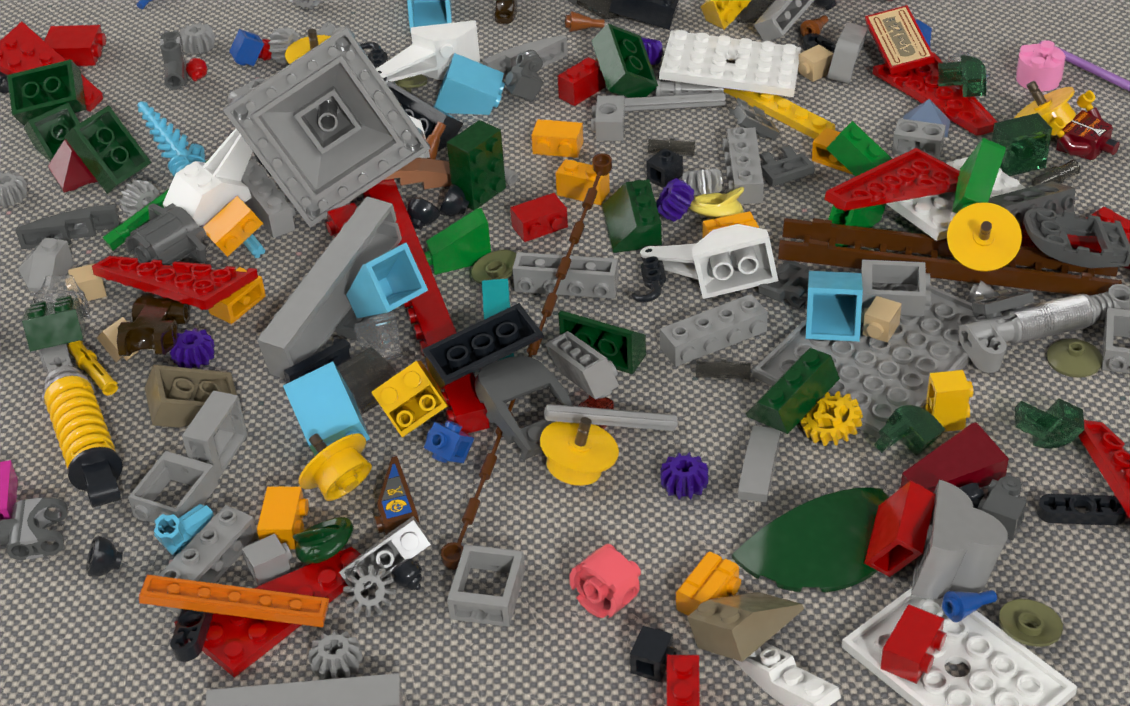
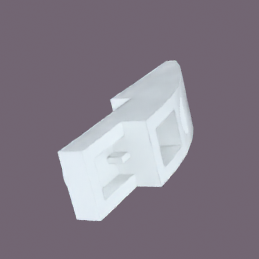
(784, 681)

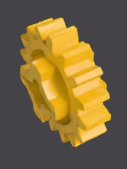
(832, 419)

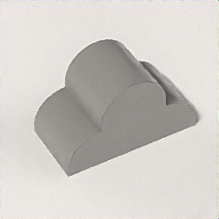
(958, 546)

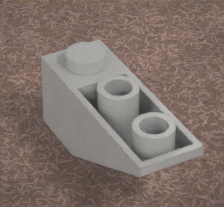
(389, 552)

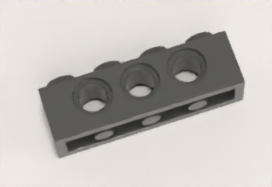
(1046, 195)

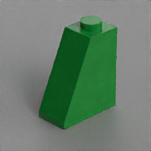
(978, 174)
(860, 217)
(459, 244)

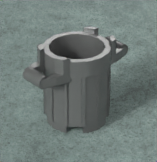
(168, 237)

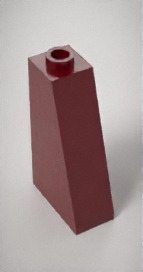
(960, 461)

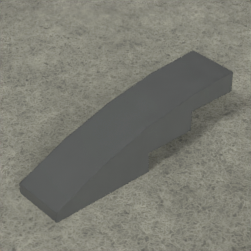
(69, 225)

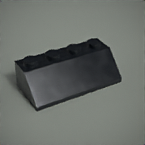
(426, 113)
(481, 345)

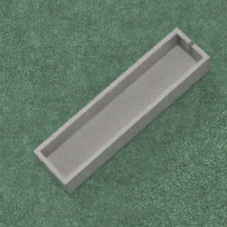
(321, 298)

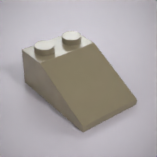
(179, 393)
(740, 623)

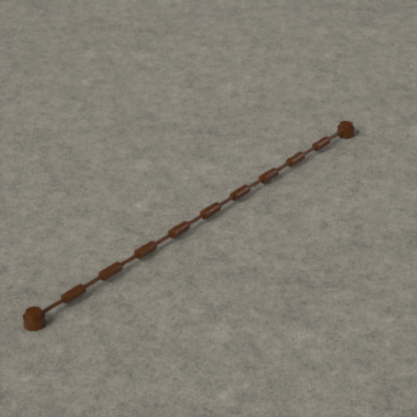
(452, 551)

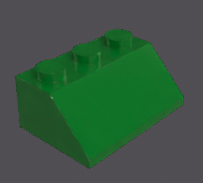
(857, 150)

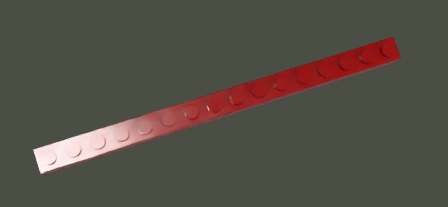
(432, 317)

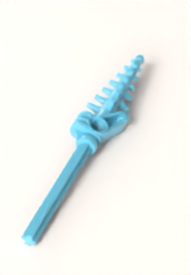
(180, 156)

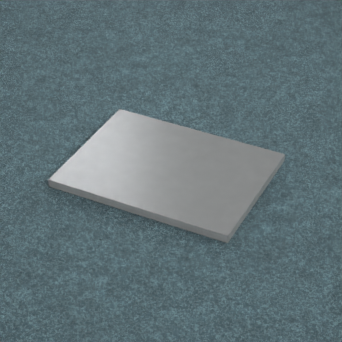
(883, 372)

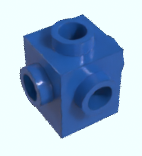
(448, 442)

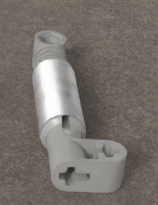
(1036, 322)

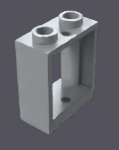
(898, 273)
(1116, 324)
(219, 412)
(172, 467)
(495, 609)

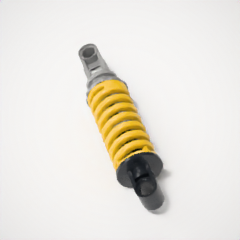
(80, 428)

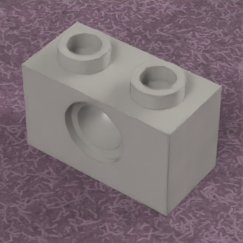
(608, 118)

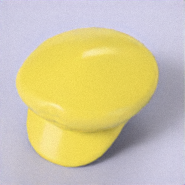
(718, 204)

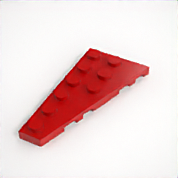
(26, 50)
(923, 84)
(182, 282)
(1110, 458)
(241, 641)

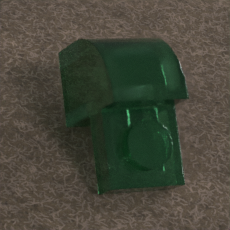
(968, 73)
(912, 426)
(1050, 428)

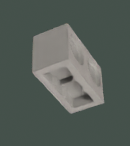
(918, 134)

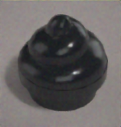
(974, 493)
(408, 575)

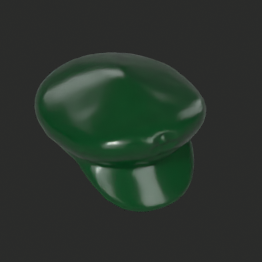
(323, 540)

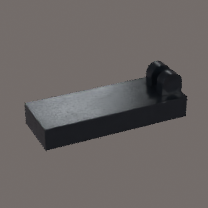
(335, 353)

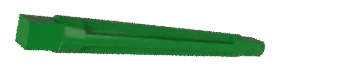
(120, 233)

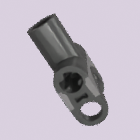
(174, 63)
(27, 531)

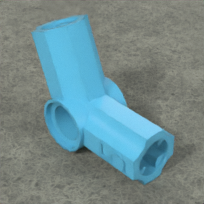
(178, 532)

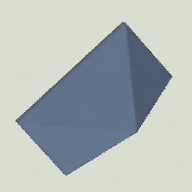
(929, 113)

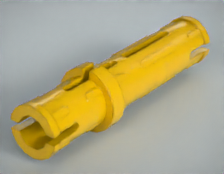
(87, 361)

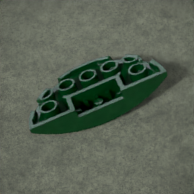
(816, 542)

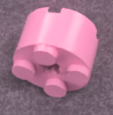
(1040, 64)

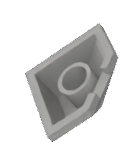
(48, 258)

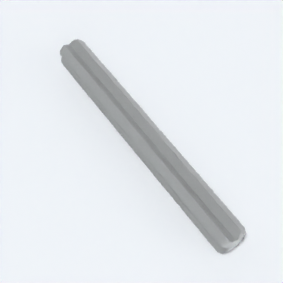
(675, 102)
(611, 417)

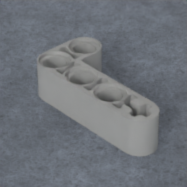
(847, 52)

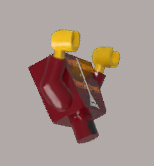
(1086, 134)

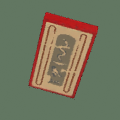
(899, 39)

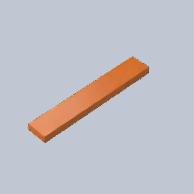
(234, 600)

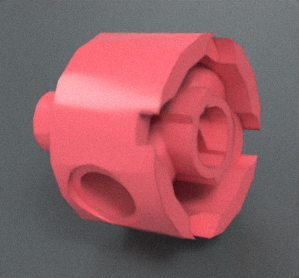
(605, 581)

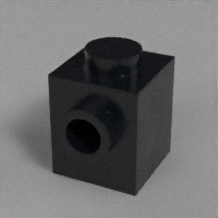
(664, 167)
(650, 653)

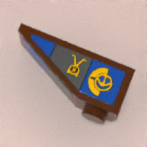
(395, 501)

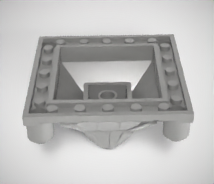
(327, 127)

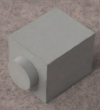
(267, 559)

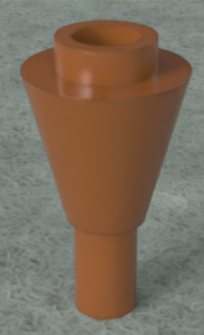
(577, 21)
(813, 25)
(434, 139)

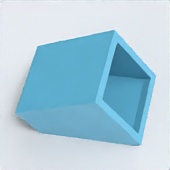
(429, 12)
(469, 88)
(386, 283)
(834, 306)
(325, 406)

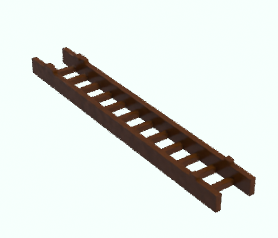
(821, 232)

